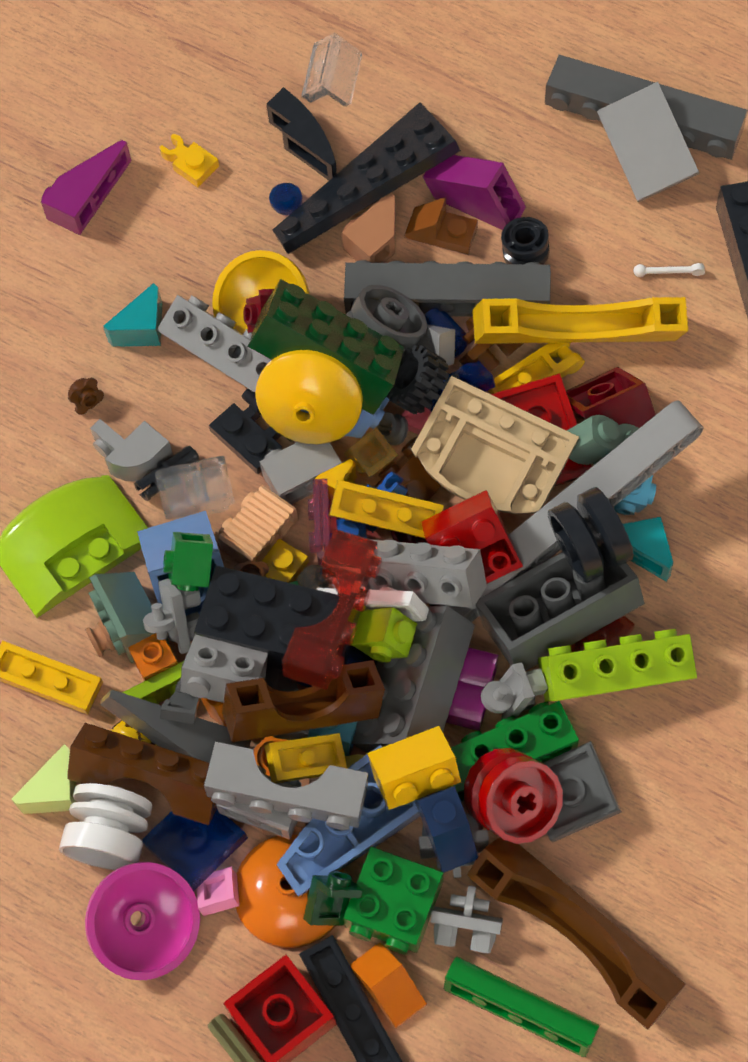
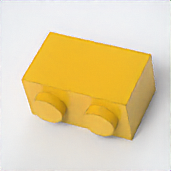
(414, 767)

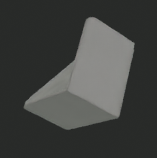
(440, 341)

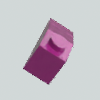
(83, 189)

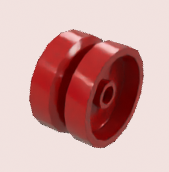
(513, 795)

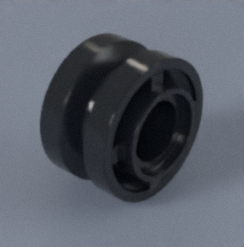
(525, 241)

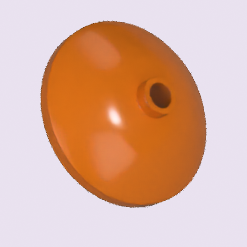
(268, 909)

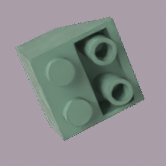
(121, 608)

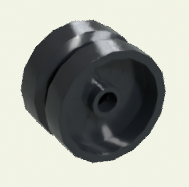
(590, 534)

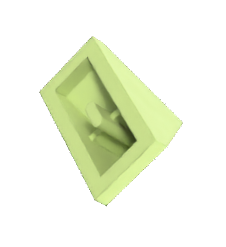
(48, 788)

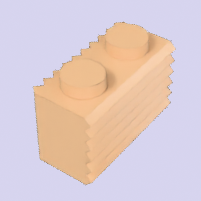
(257, 526)

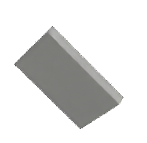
(648, 142)

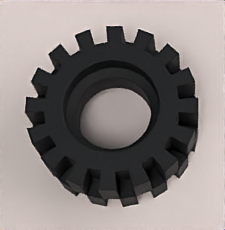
(418, 379)

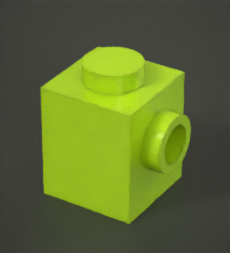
(384, 634)

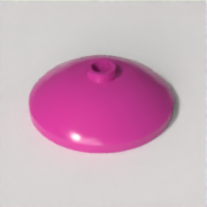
(166, 927)

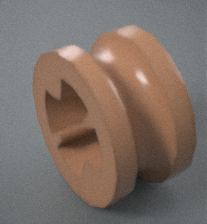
(100, 639)

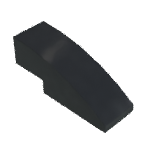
(301, 133)

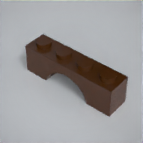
(259, 711)
(104, 756)

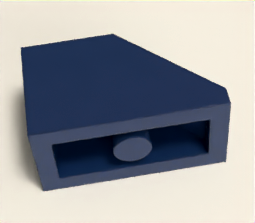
(447, 828)

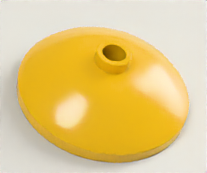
(246, 276)
(313, 384)

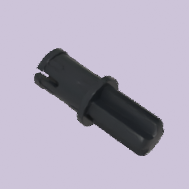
(184, 456)

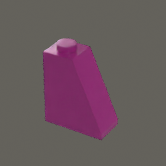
(476, 188)

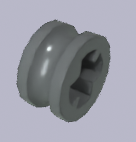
(398, 430)

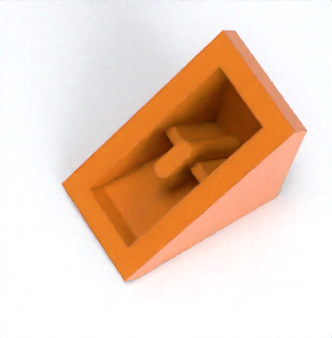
(388, 984)

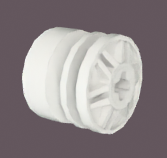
(106, 825)

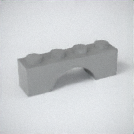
(333, 797)

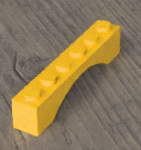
(531, 322)

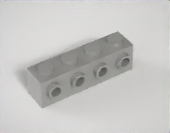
(213, 340)
(433, 572)

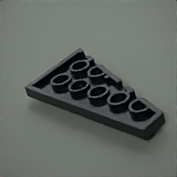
(390, 162)

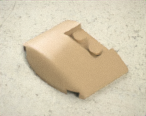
(493, 446)

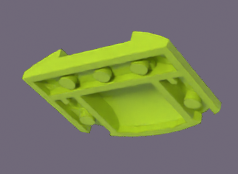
(67, 539)

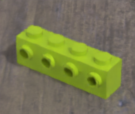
(617, 667)

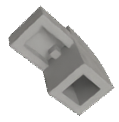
(134, 456)

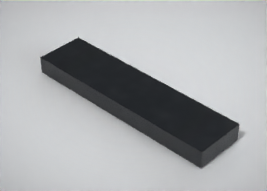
(348, 1003)

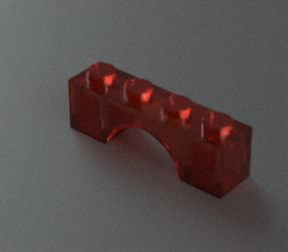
(317, 649)

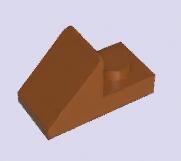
(440, 228)

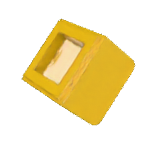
(345, 471)

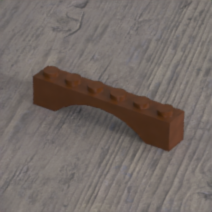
(633, 975)

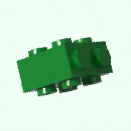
(394, 901)

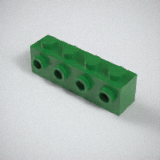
(540, 734)

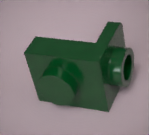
(330, 898)

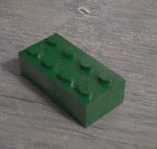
(301, 322)

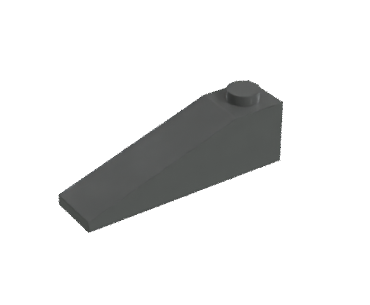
(188, 739)

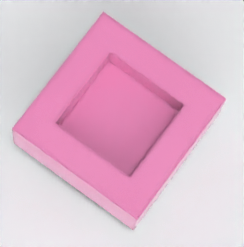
(218, 892)

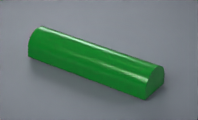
(520, 1007)

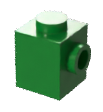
(189, 560)

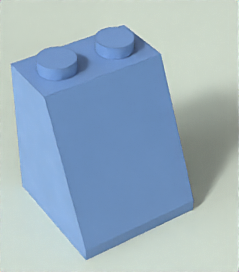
(159, 538)

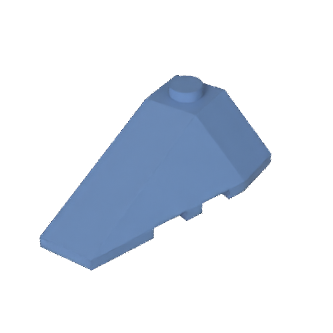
(327, 849)

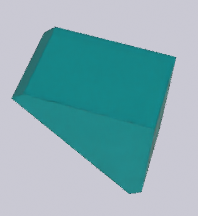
(137, 321)
(650, 546)

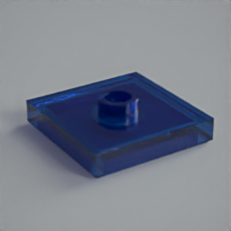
(194, 847)

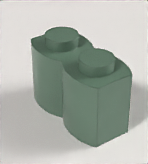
(598, 438)

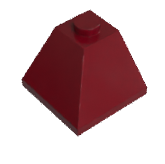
(614, 396)

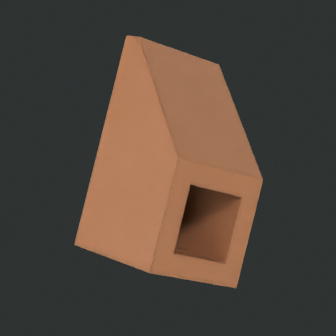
(373, 233)

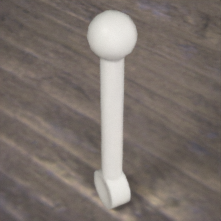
(696, 269)

